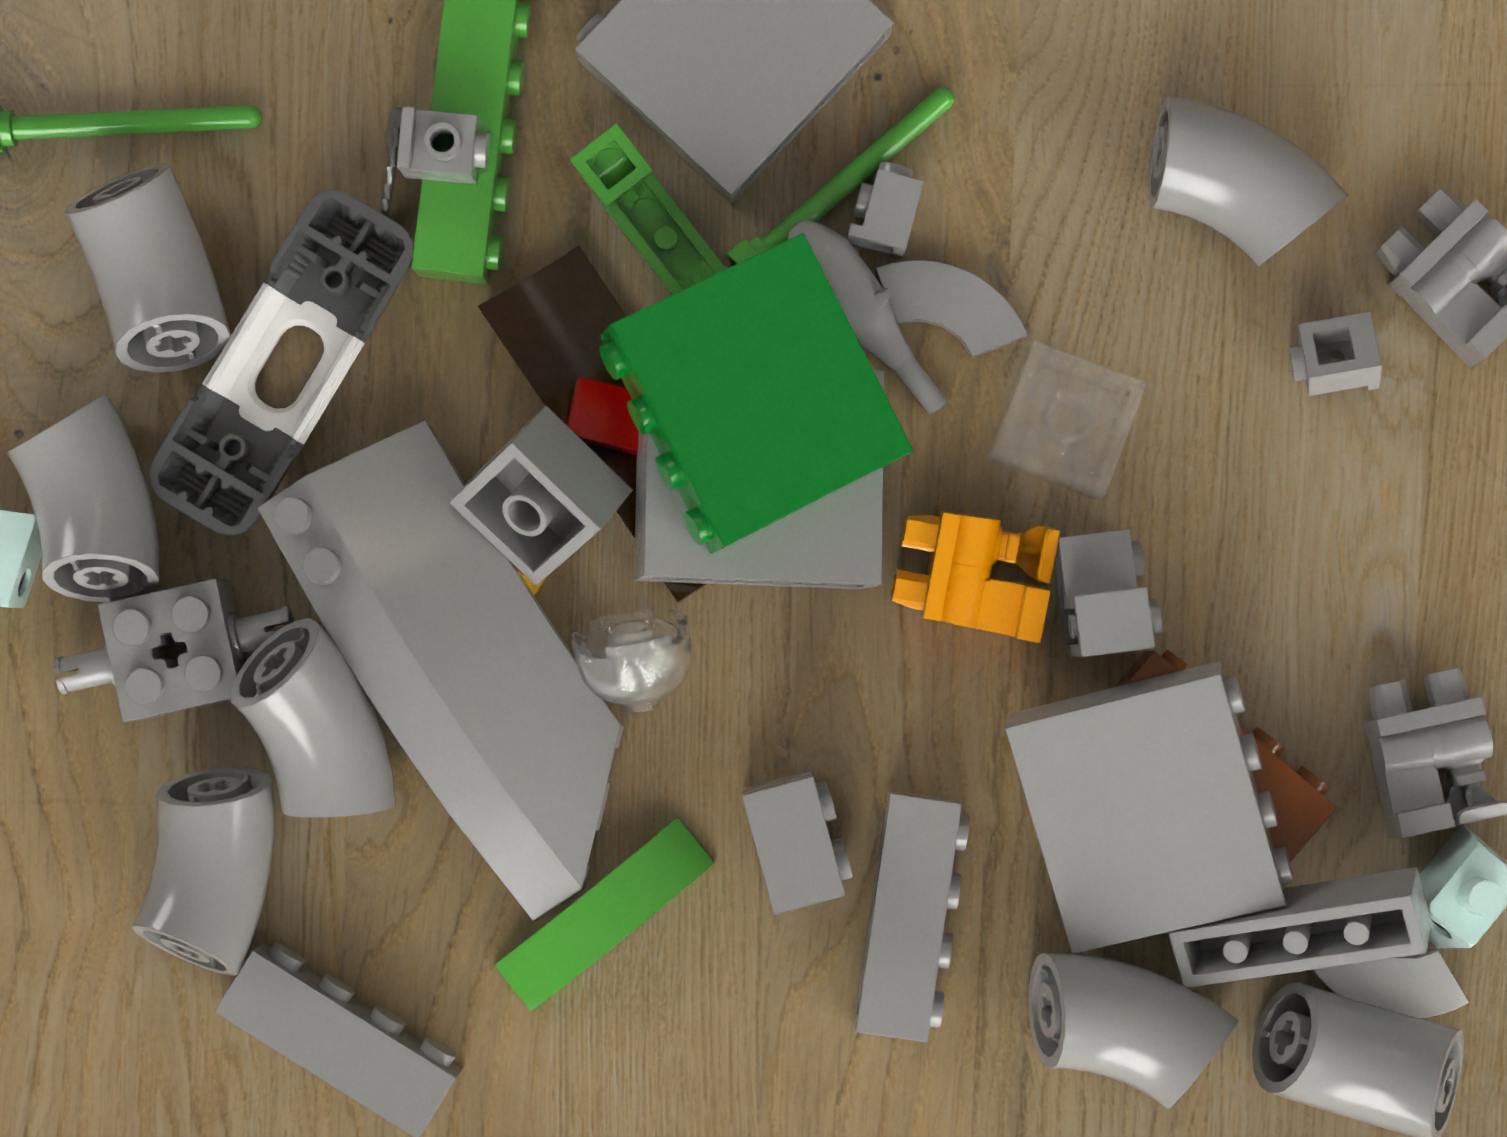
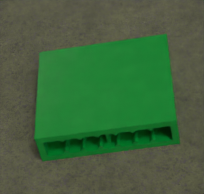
(753, 393)

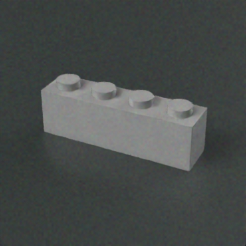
(908, 916)
(1317, 929)
(339, 1038)

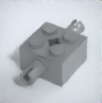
(138, 642)

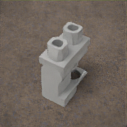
(1444, 276)
(1414, 744)

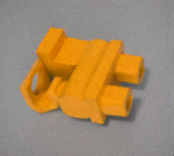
(959, 573)

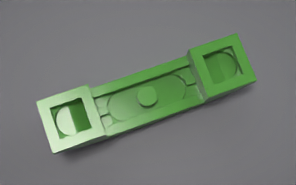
(645, 211)
(604, 914)

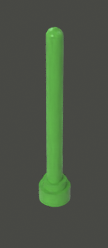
(124, 122)
(852, 175)

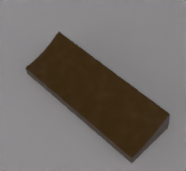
(554, 337)

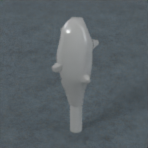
(868, 309)

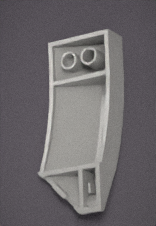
(455, 658)

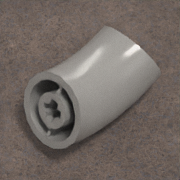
(1236, 177)
(151, 271)
(91, 506)
(315, 725)
(209, 866)
(1123, 1023)
(1358, 1060)

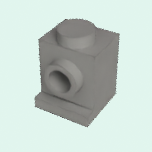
(459, 164)
(886, 210)
(1342, 338)

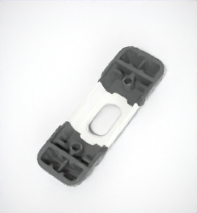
(229, 444)

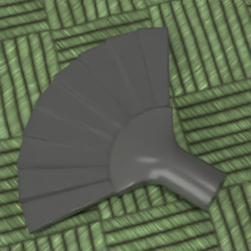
(392, 141)

